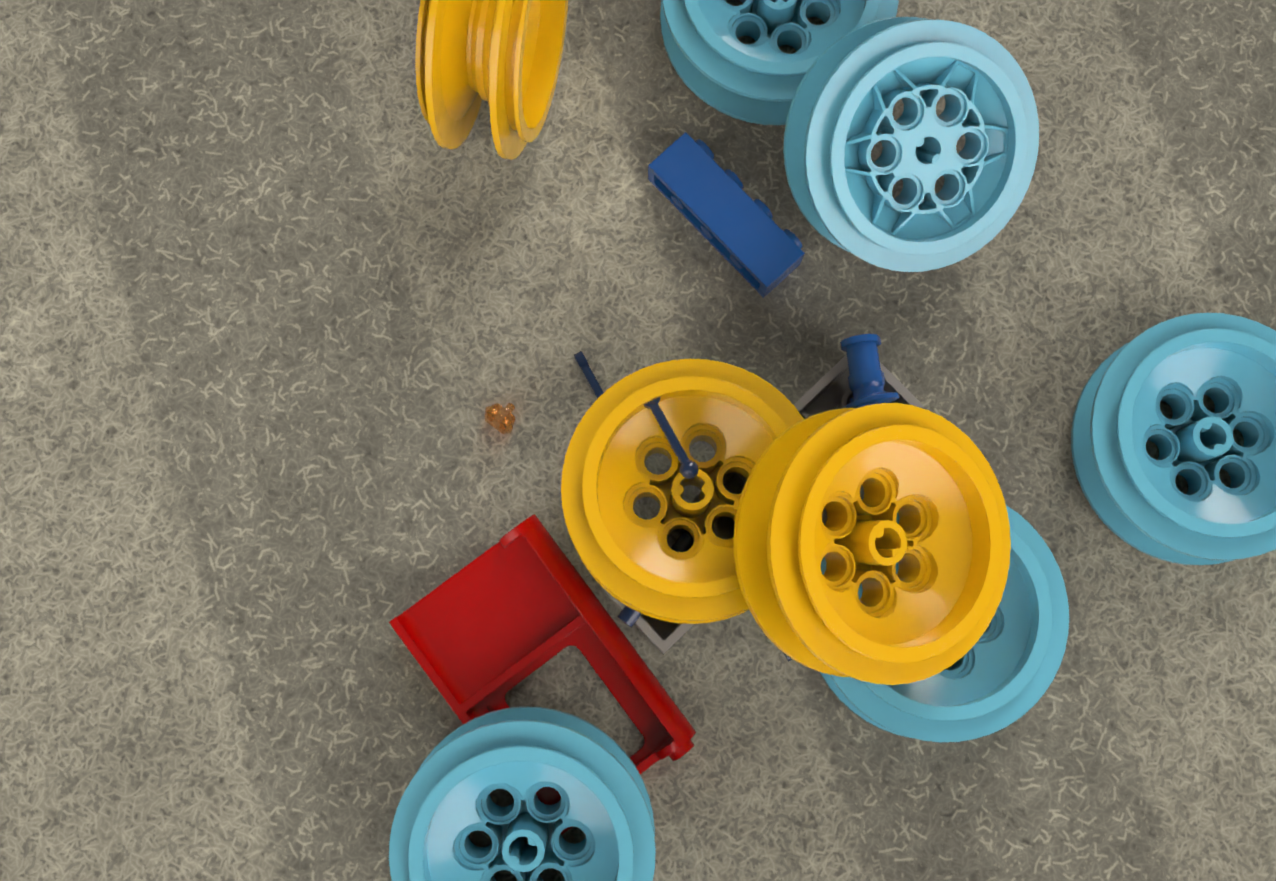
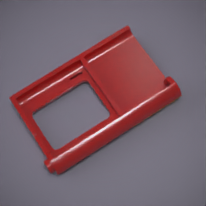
(514, 615)

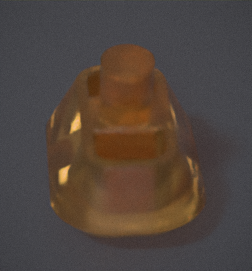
(500, 417)

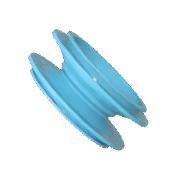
(756, 78)
(849, 107)
(1120, 411)
(998, 675)
(523, 753)

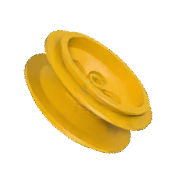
(491, 53)
(608, 475)
(947, 543)

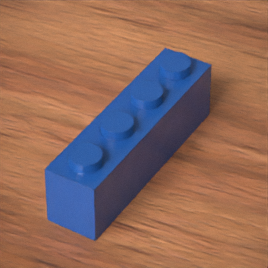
(725, 214)

